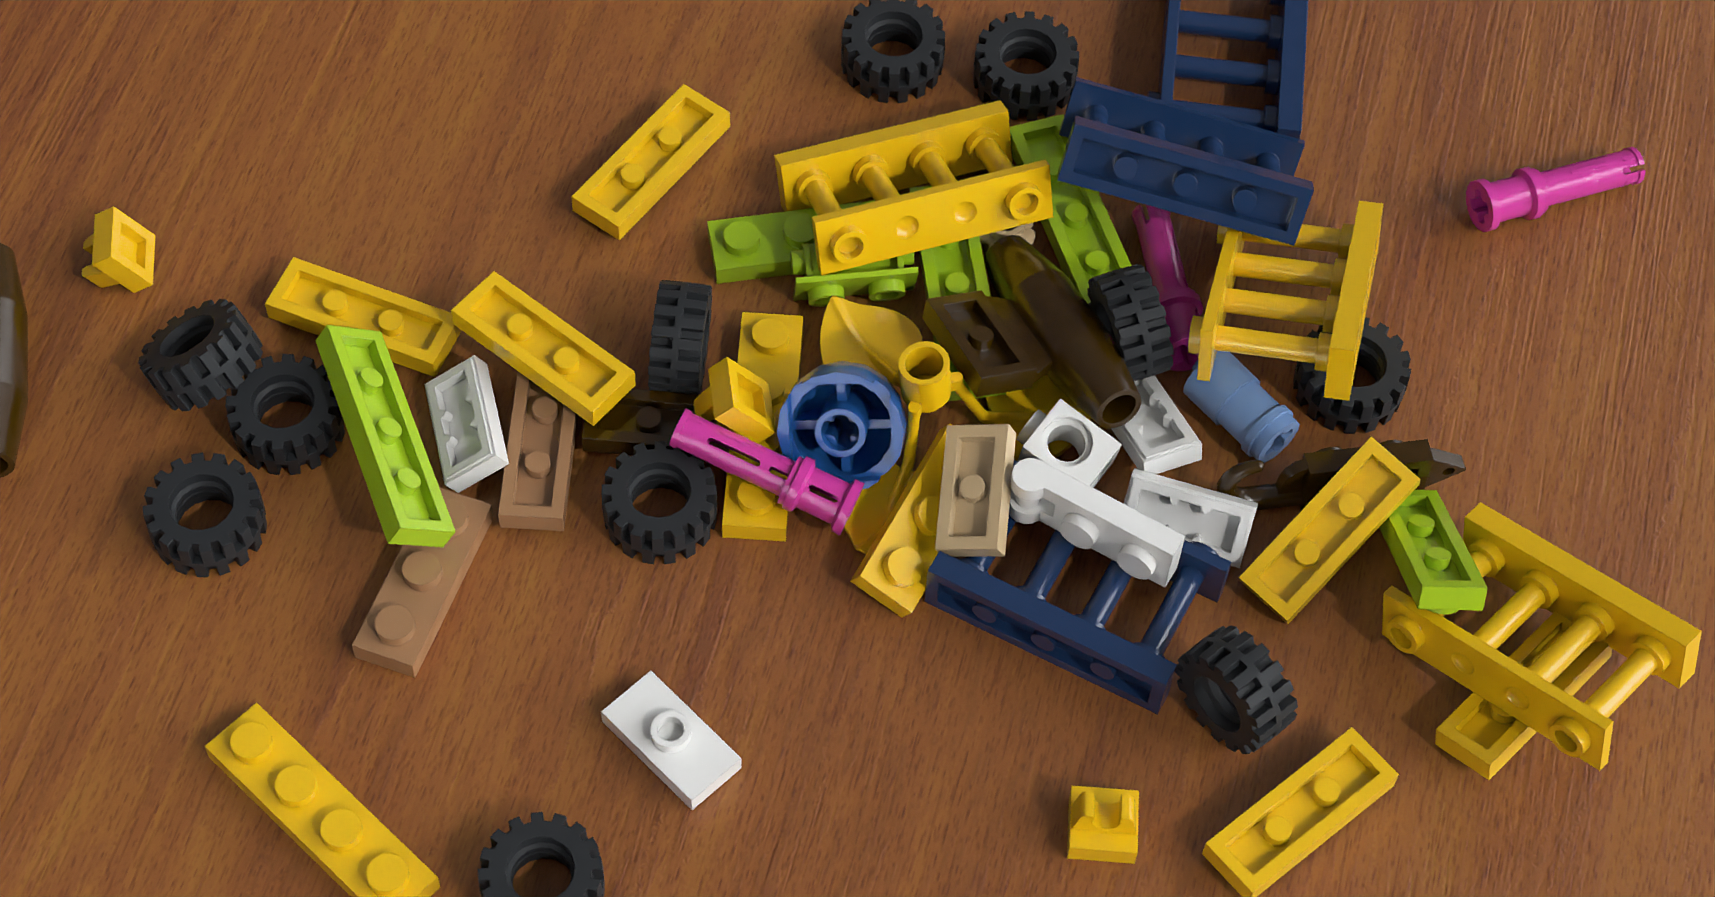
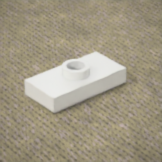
(466, 424)
(1158, 433)
(1194, 512)
(671, 740)

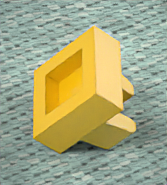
(120, 252)
(737, 401)
(1103, 824)

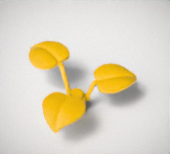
(922, 371)

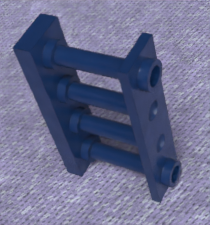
(1279, 77)
(1184, 161)
(1079, 640)

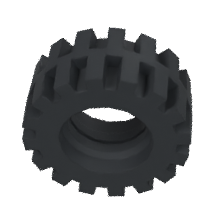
(1030, 40)
(892, 74)
(1135, 319)
(680, 337)
(200, 355)
(1367, 404)
(291, 445)
(195, 484)
(665, 534)
(1236, 689)
(541, 841)

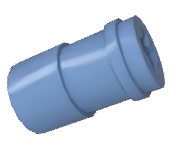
(1243, 407)

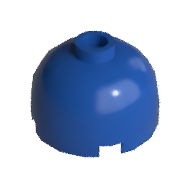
(844, 421)

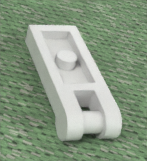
(1094, 521)

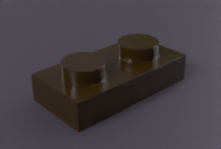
(638, 419)

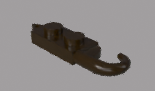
(1306, 477)

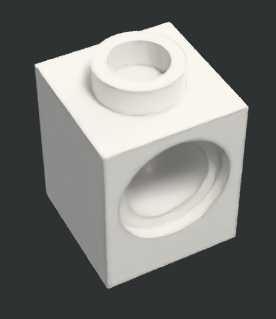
(1095, 446)

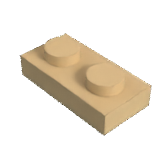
(975, 490)

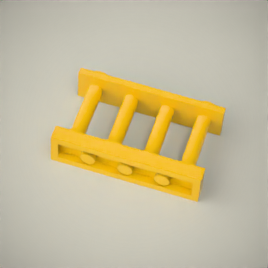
(905, 157)
(1341, 314)
(1560, 583)

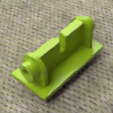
(881, 280)

